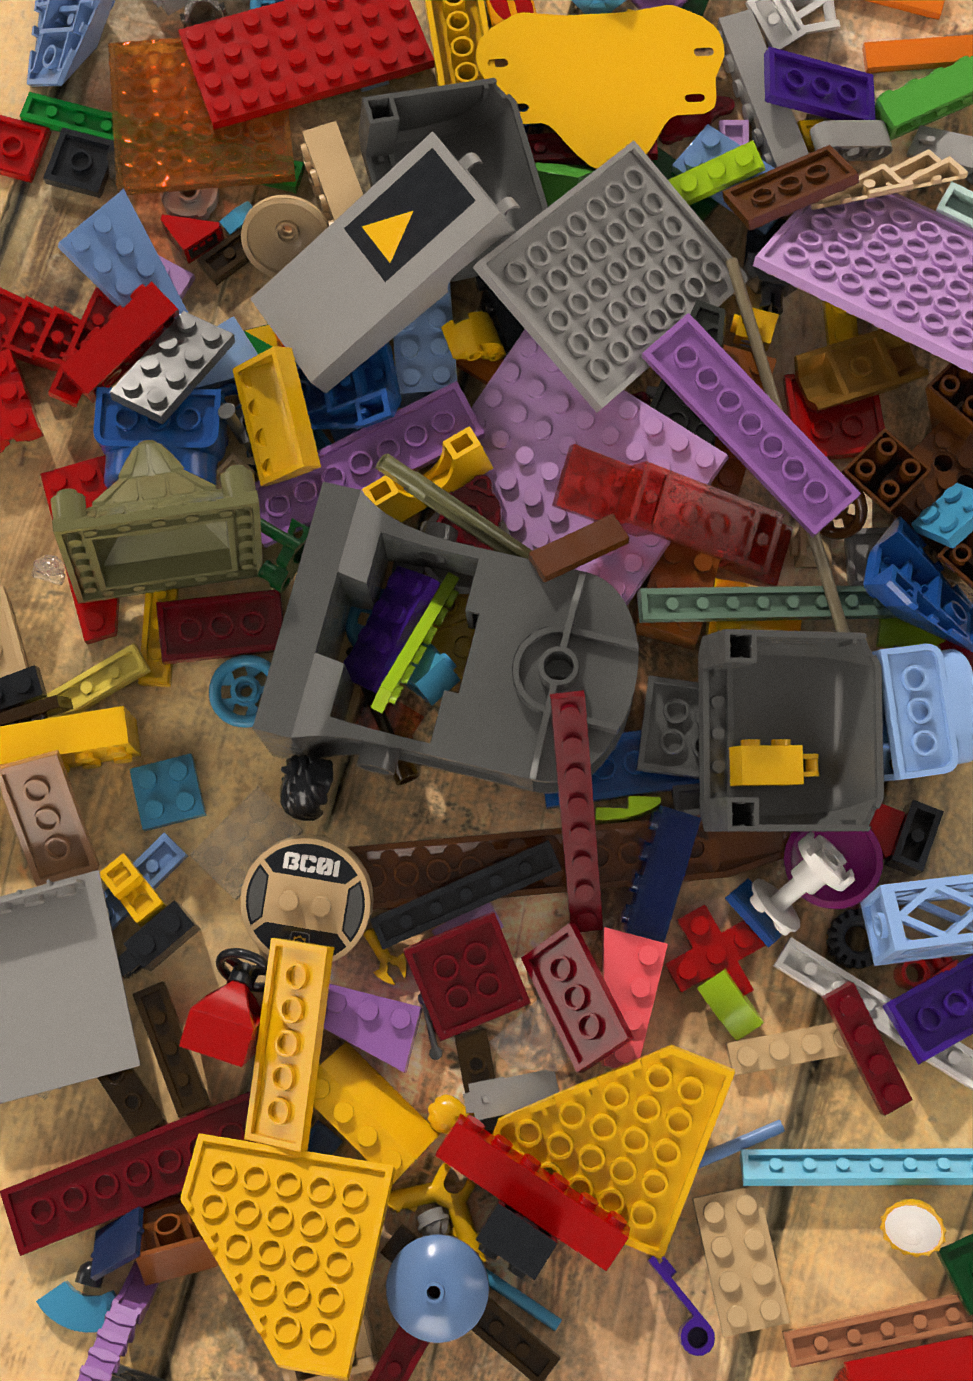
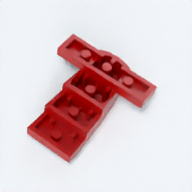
(47, 334)

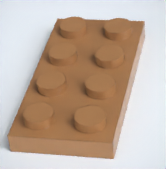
(47, 818)

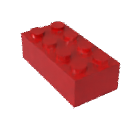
(121, 341)

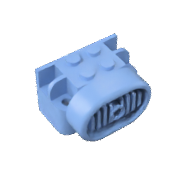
(925, 710)

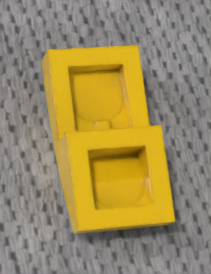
(132, 890)

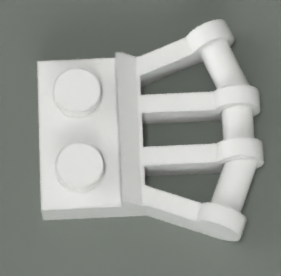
(783, 25)

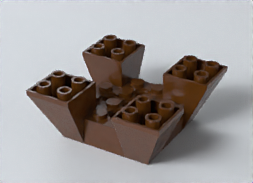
(908, 481)

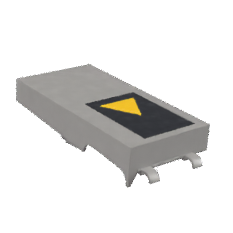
(382, 262)

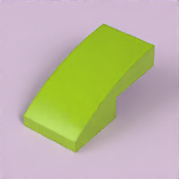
(635, 808)
(730, 1005)

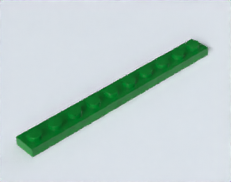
(64, 114)

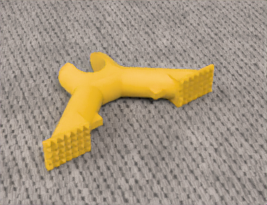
(436, 1192)

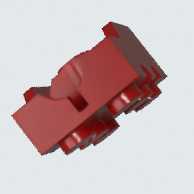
(17, 408)

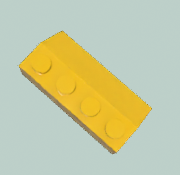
(370, 1111)

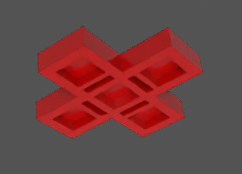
(712, 951)

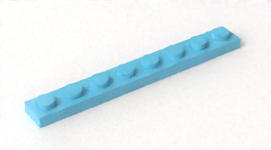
(856, 1167)

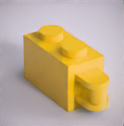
(770, 764)

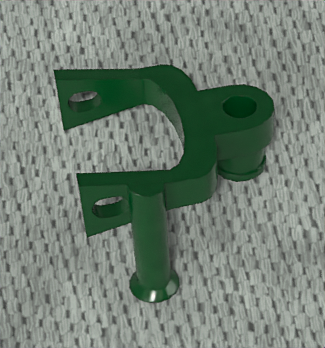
(288, 558)

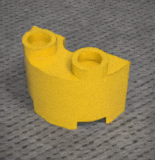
(474, 338)

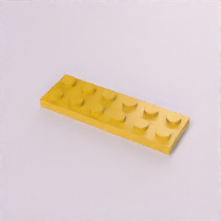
(289, 1044)

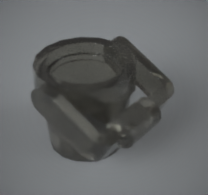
(202, 11)

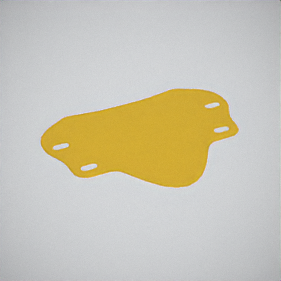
(604, 73)

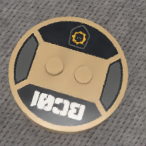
(307, 893)

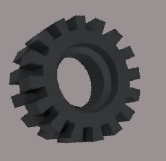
(838, 944)

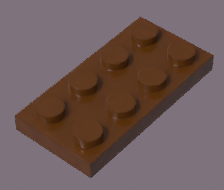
(790, 187)

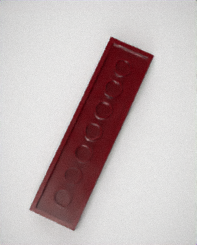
(115, 1178)

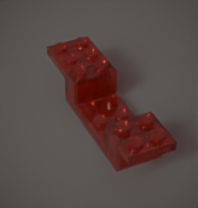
(678, 509)

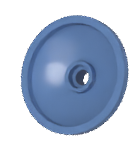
(457, 1273)

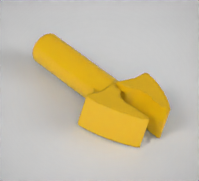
(385, 958)

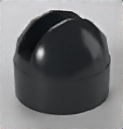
(83, 1276)

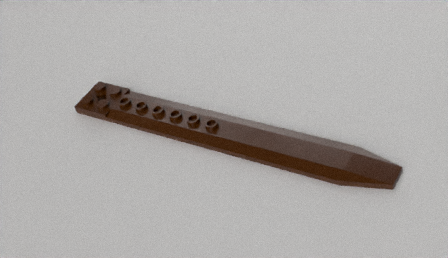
(417, 867)

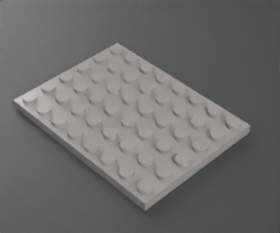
(608, 273)

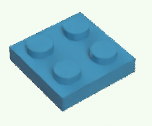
(948, 518)
(167, 792)

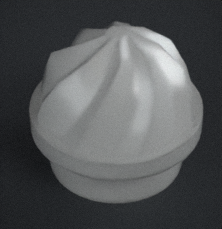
(433, 1222)

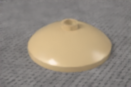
(267, 242)

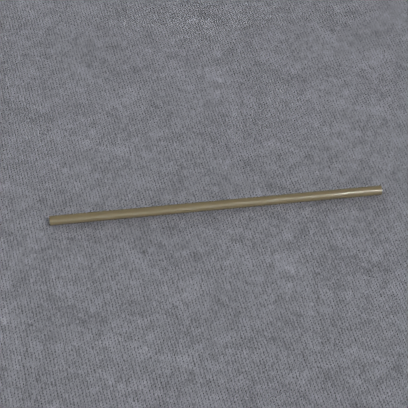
(770, 389)

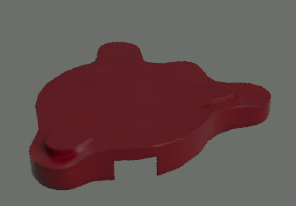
(692, 125)
(481, 498)

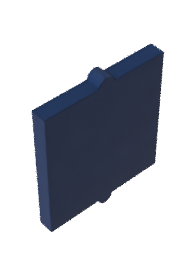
(117, 1243)

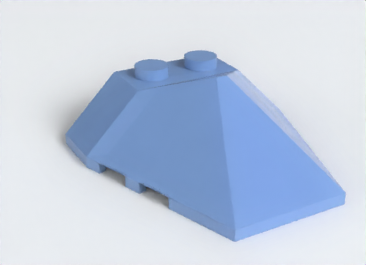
(64, 38)

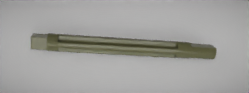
(451, 507)

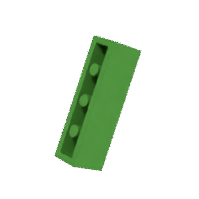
(927, 98)

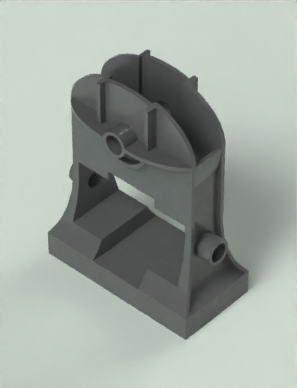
(524, 647)

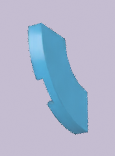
(75, 1309)

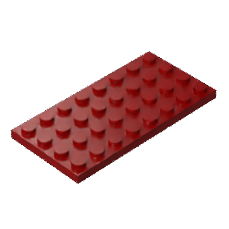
(300, 54)

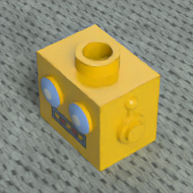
(766, 324)

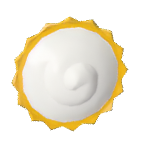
(913, 1228)

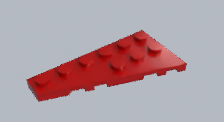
(96, 618)

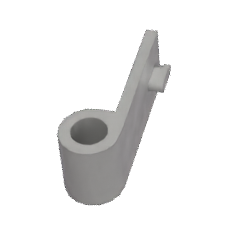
(944, 144)

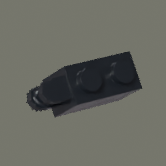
(157, 940)

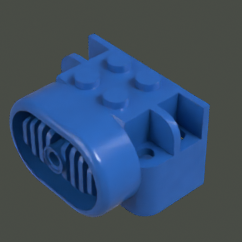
(191, 433)

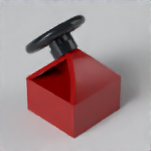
(228, 1018)

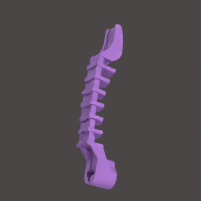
(118, 1328)

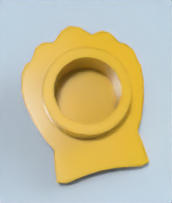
(445, 1112)

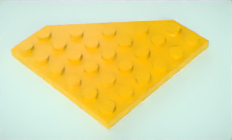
(629, 1137)
(292, 1242)

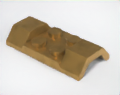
(855, 369)

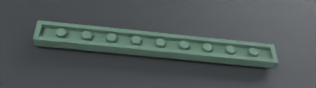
(753, 604)

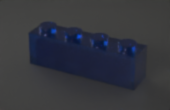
(661, 873)

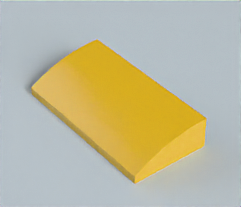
(276, 416)

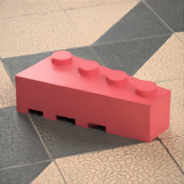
(632, 974)

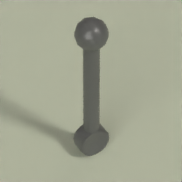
(435, 1052)

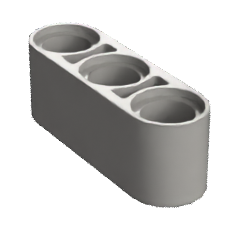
(853, 138)

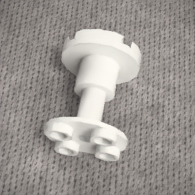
(820, 866)

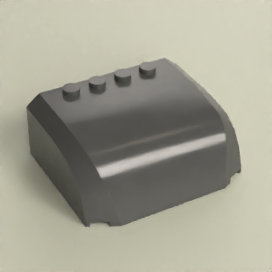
(467, 120)
(801, 688)

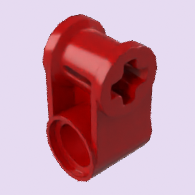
(925, 968)

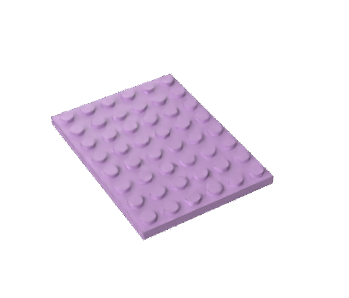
(884, 265)
(530, 423)

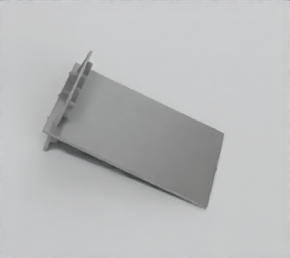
(60, 989)

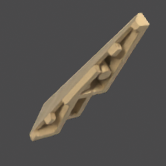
(915, 173)

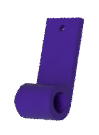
(695, 1333)

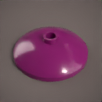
(862, 856)

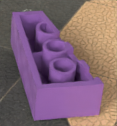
(373, 1024)

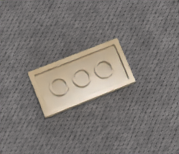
(740, 1260)

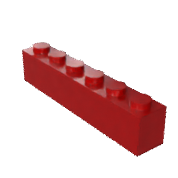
(534, 1191)

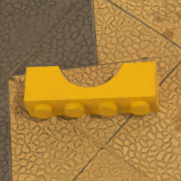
(459, 463)

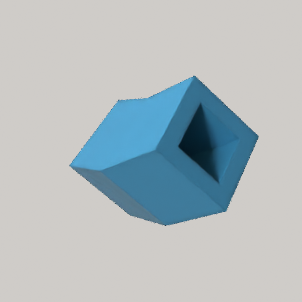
(235, 218)

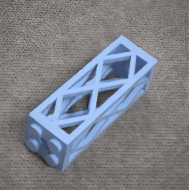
(886, 921)

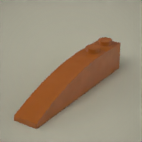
(171, 1243)

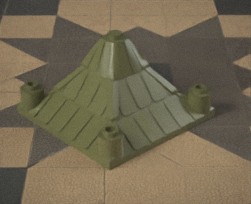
(159, 529)

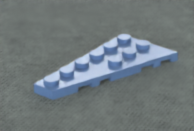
(118, 253)

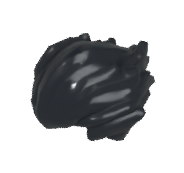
(305, 786)

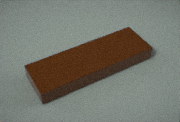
(578, 548)

